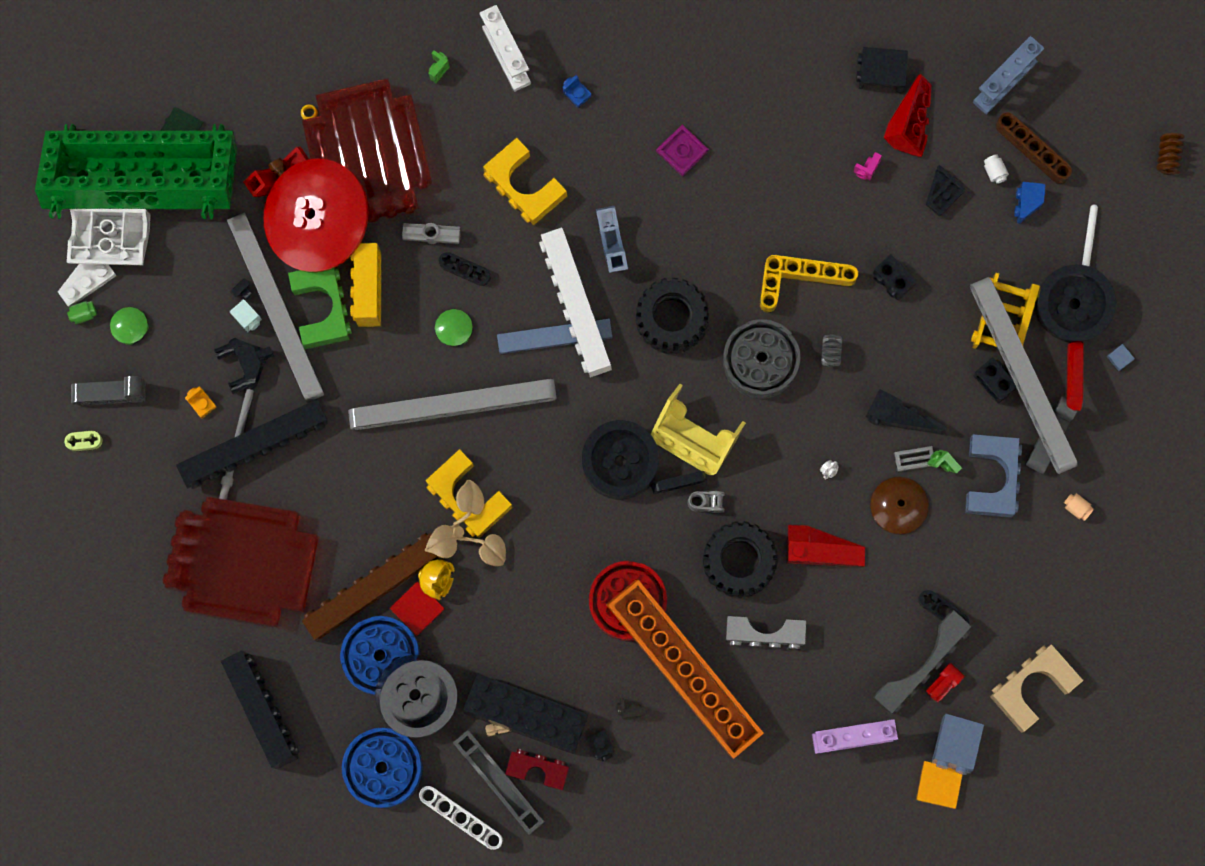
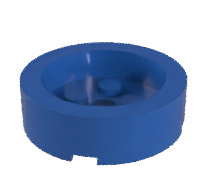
(365, 640)
(386, 788)

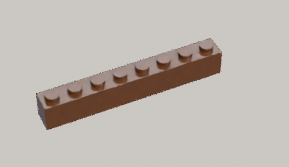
(368, 589)

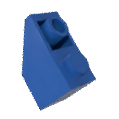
(1030, 200)

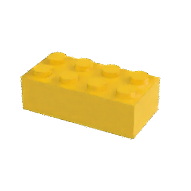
(367, 285)

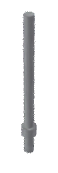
(227, 480)

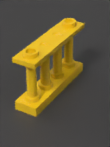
(1024, 312)

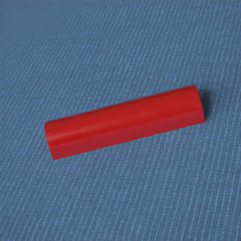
(1075, 367)

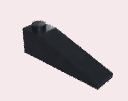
(890, 412)

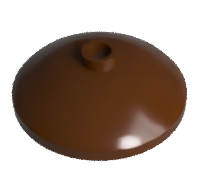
(887, 511)

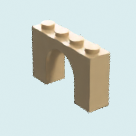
(1009, 696)

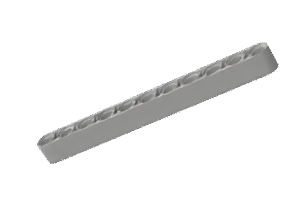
(275, 307)
(1023, 375)
(452, 404)

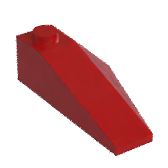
(907, 126)
(817, 547)

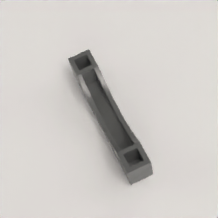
(949, 633)
(499, 782)

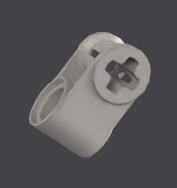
(711, 501)

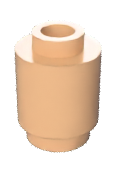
(1078, 506)

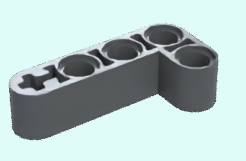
(111, 392)
(1039, 457)

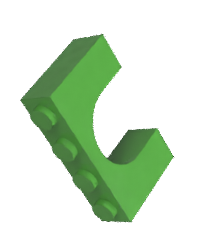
(334, 327)

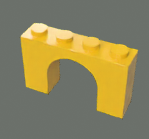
(532, 206)
(443, 483)

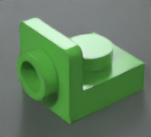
(438, 69)
(945, 460)

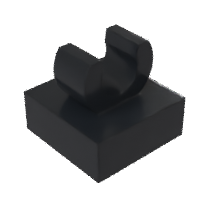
(241, 289)

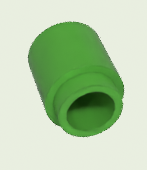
(82, 312)

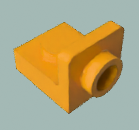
(200, 401)

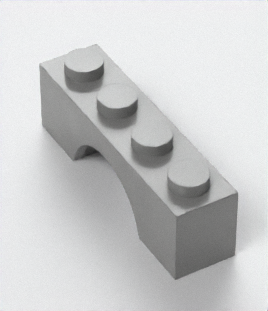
(740, 630)

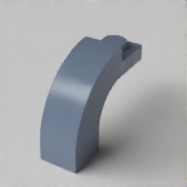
(611, 239)

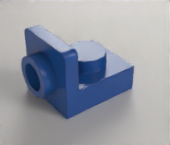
(576, 91)

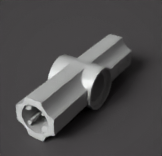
(419, 232)

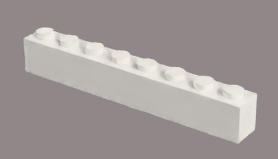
(575, 302)

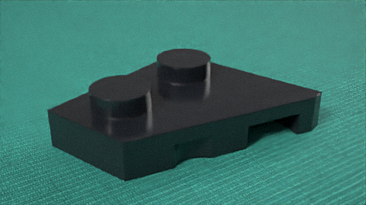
(943, 191)

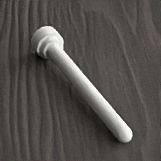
(1090, 235)

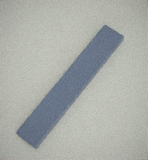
(545, 337)

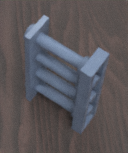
(1008, 75)

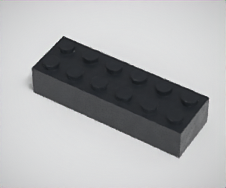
(260, 710)
(525, 713)

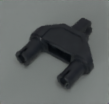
(250, 359)

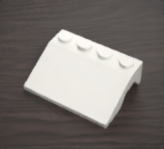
(108, 236)

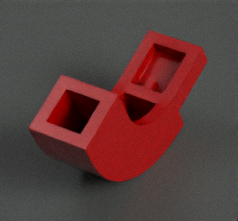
(261, 181)

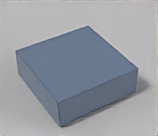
(1120, 357)

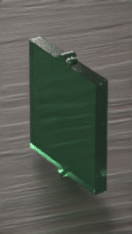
(181, 121)

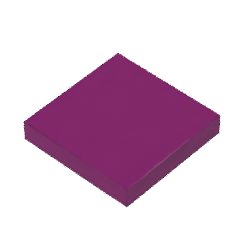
(682, 150)

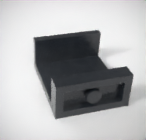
(882, 67)

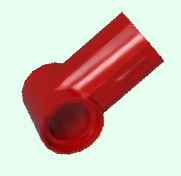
(947, 679)

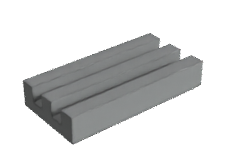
(912, 451)

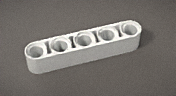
(452, 813)

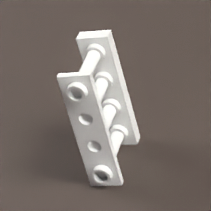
(505, 48)

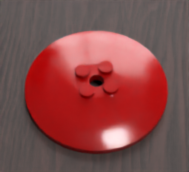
(338, 219)

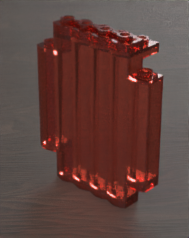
(375, 141)
(241, 561)

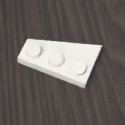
(84, 281)

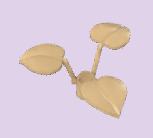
(444, 537)

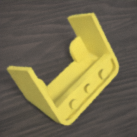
(691, 441)

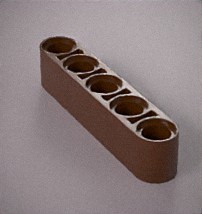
(1029, 139)

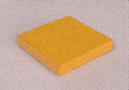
(939, 785)

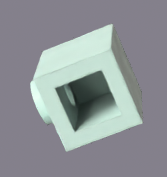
(246, 316)

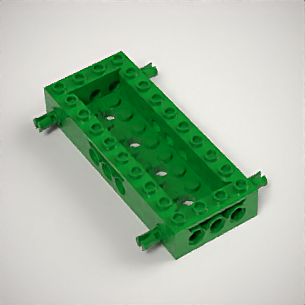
(140, 158)

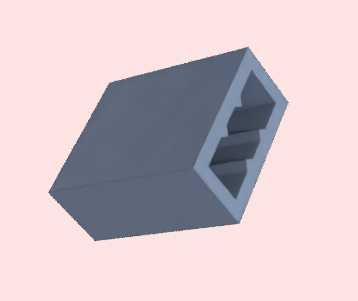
(957, 744)

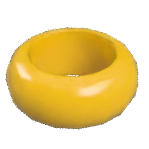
(309, 106)

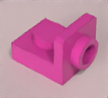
(867, 171)

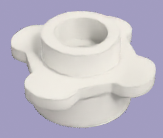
(829, 469)

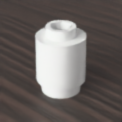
(996, 169)

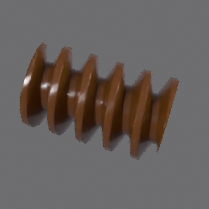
(1168, 153)

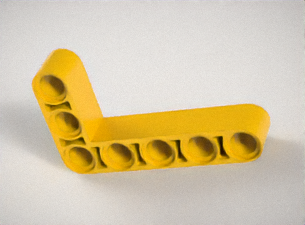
(801, 274)

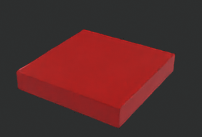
(417, 609)

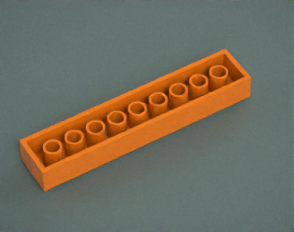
(685, 669)

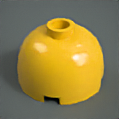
(436, 578)

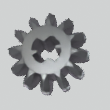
(831, 350)

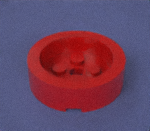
(612, 582)

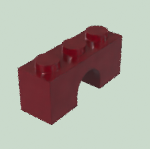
(555, 772)

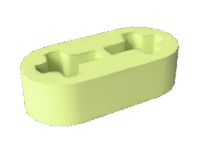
(83, 436)

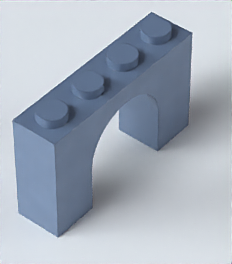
(1006, 452)

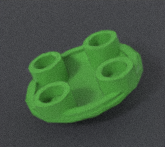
(129, 325)
(453, 327)

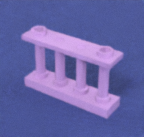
(854, 736)

